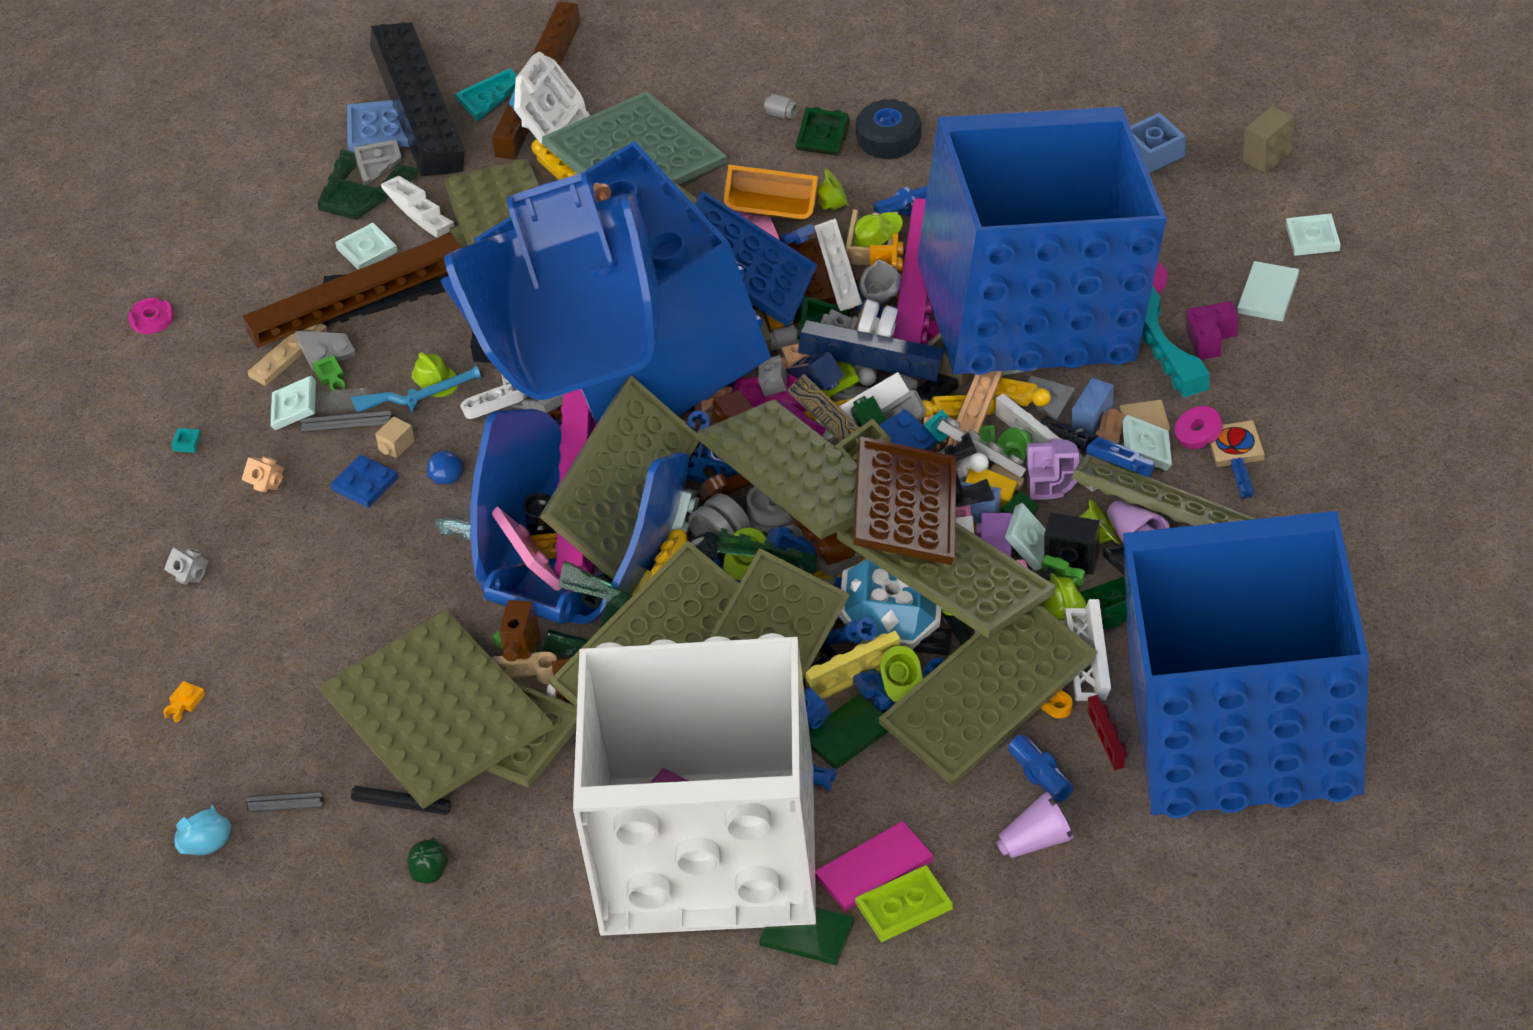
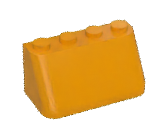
(770, 192)

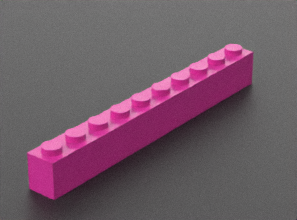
(913, 298)
(575, 430)

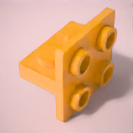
(889, 254)

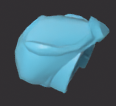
(202, 833)

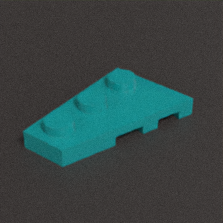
(487, 94)

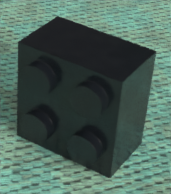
(1073, 540)

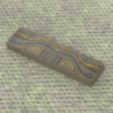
(822, 408)

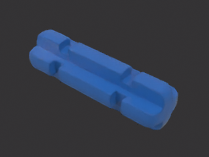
(1242, 477)

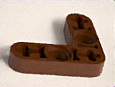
(720, 484)

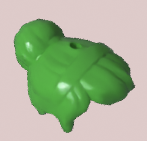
(1015, 441)

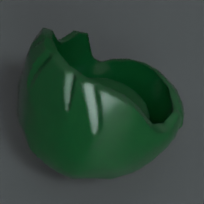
(427, 861)

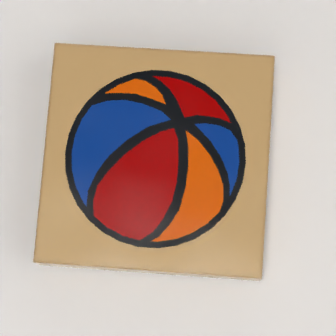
(1237, 441)

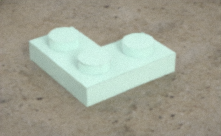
(687, 505)

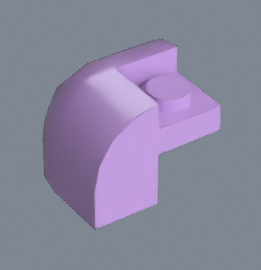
(1051, 468)

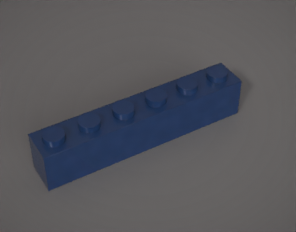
(872, 350)

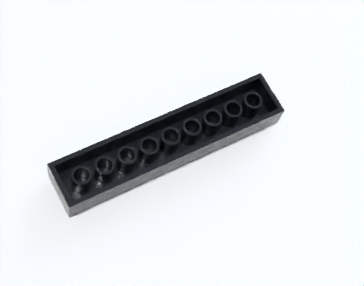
(417, 99)

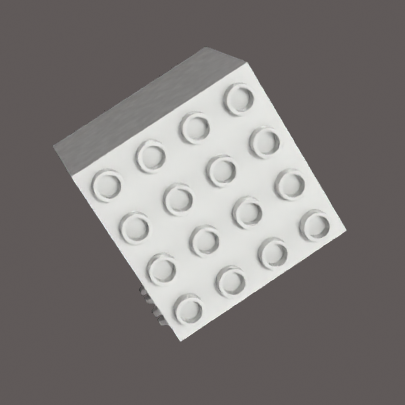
(735, 836)

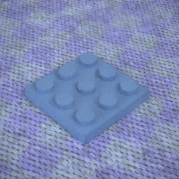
(373, 124)

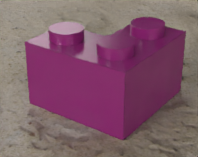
(1210, 325)

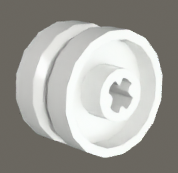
(880, 326)

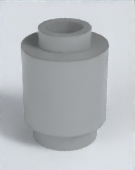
(780, 107)
(783, 337)

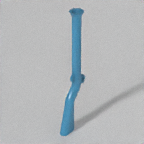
(368, 401)

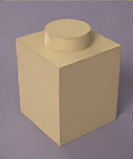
(394, 437)

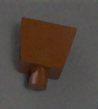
(519, 637)

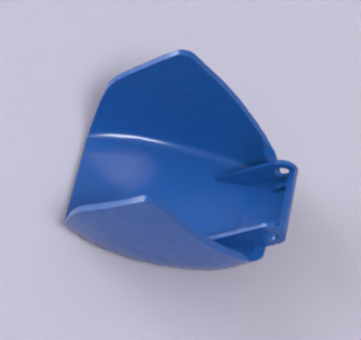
(538, 305)
(522, 458)

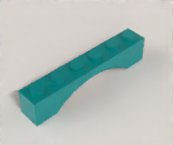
(1186, 371)

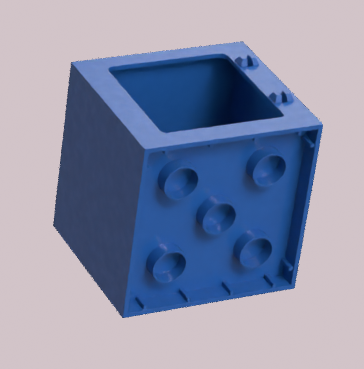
(1039, 239)
(705, 312)
(1246, 663)

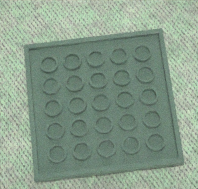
(642, 119)

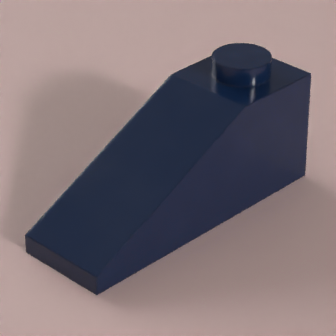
(819, 369)

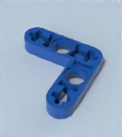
(698, 463)

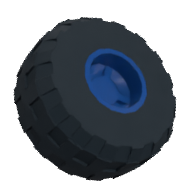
(888, 129)

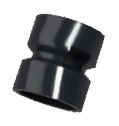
(532, 509)

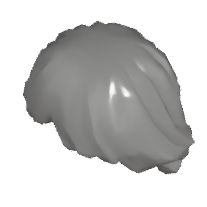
(880, 282)

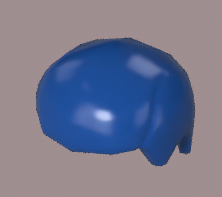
(444, 467)

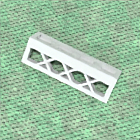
(1095, 639)

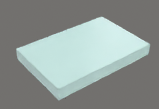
(1268, 291)

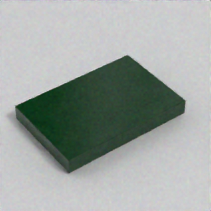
(847, 732)
(814, 941)

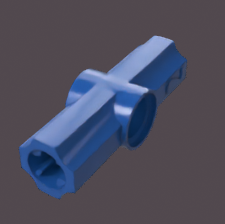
(901, 202)
(1040, 768)

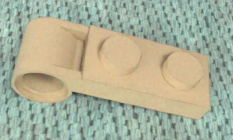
(538, 664)

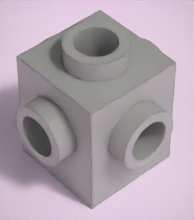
(186, 565)

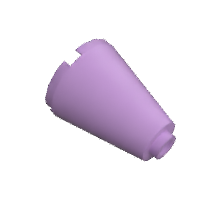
(1131, 518)
(1035, 829)

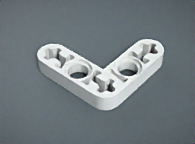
(491, 400)

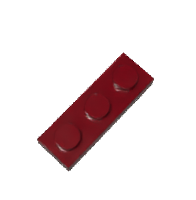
(1107, 732)

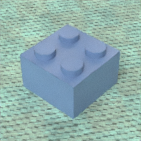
(1158, 141)

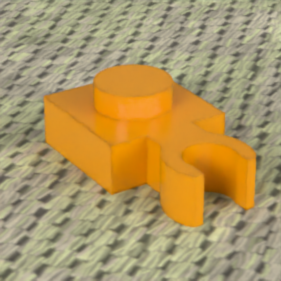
(183, 698)

